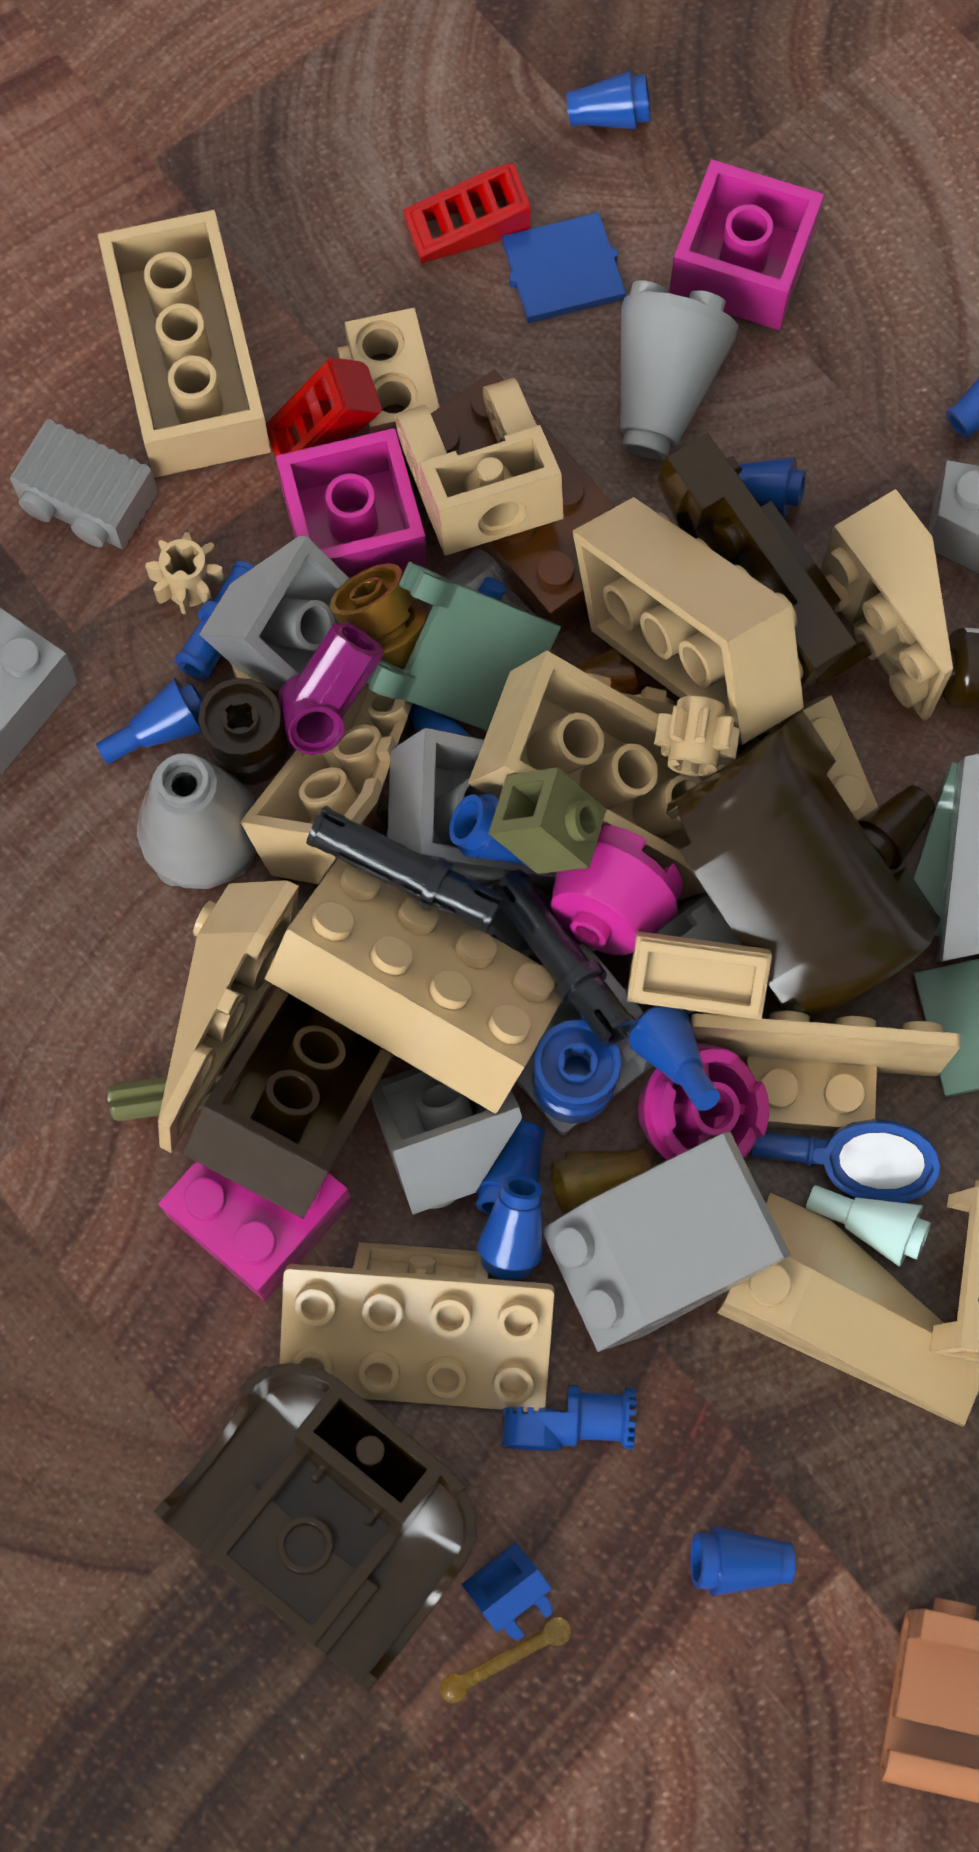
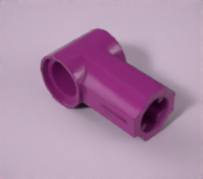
(327, 686)

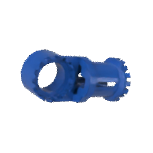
(586, 1418)

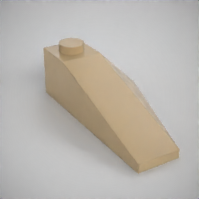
(341, 778)
(222, 991)
(851, 1315)

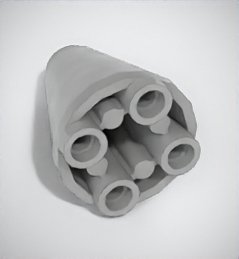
(668, 363)
(193, 824)

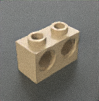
(398, 380)

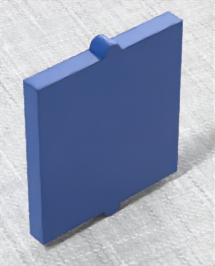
(563, 267)

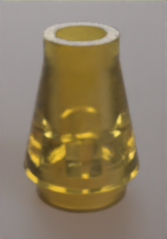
(592, 1173)

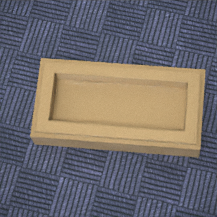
(699, 975)

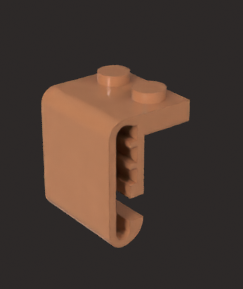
(935, 1703)

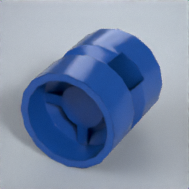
(574, 1073)

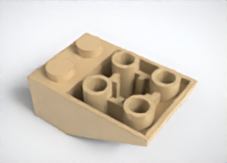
(892, 597)

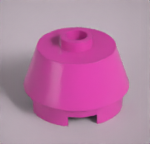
(617, 894)
(677, 1126)

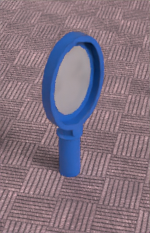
(864, 1158)

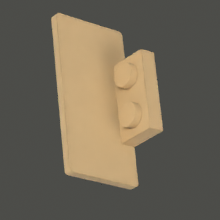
(825, 1071)
(420, 1328)

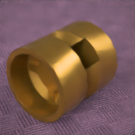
(382, 610)

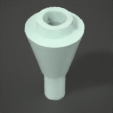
(886, 1226)

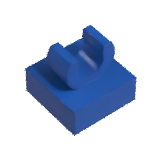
(507, 1589)

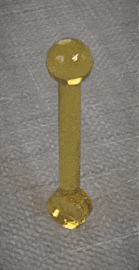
(555, 1632)

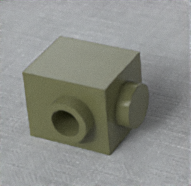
(547, 821)

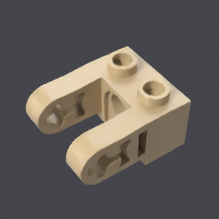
(489, 489)

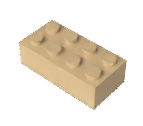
(184, 343)
(690, 616)
(598, 738)
(417, 983)

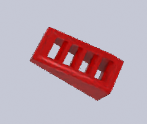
(480, 190)
(353, 403)

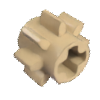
(185, 572)
(697, 736)

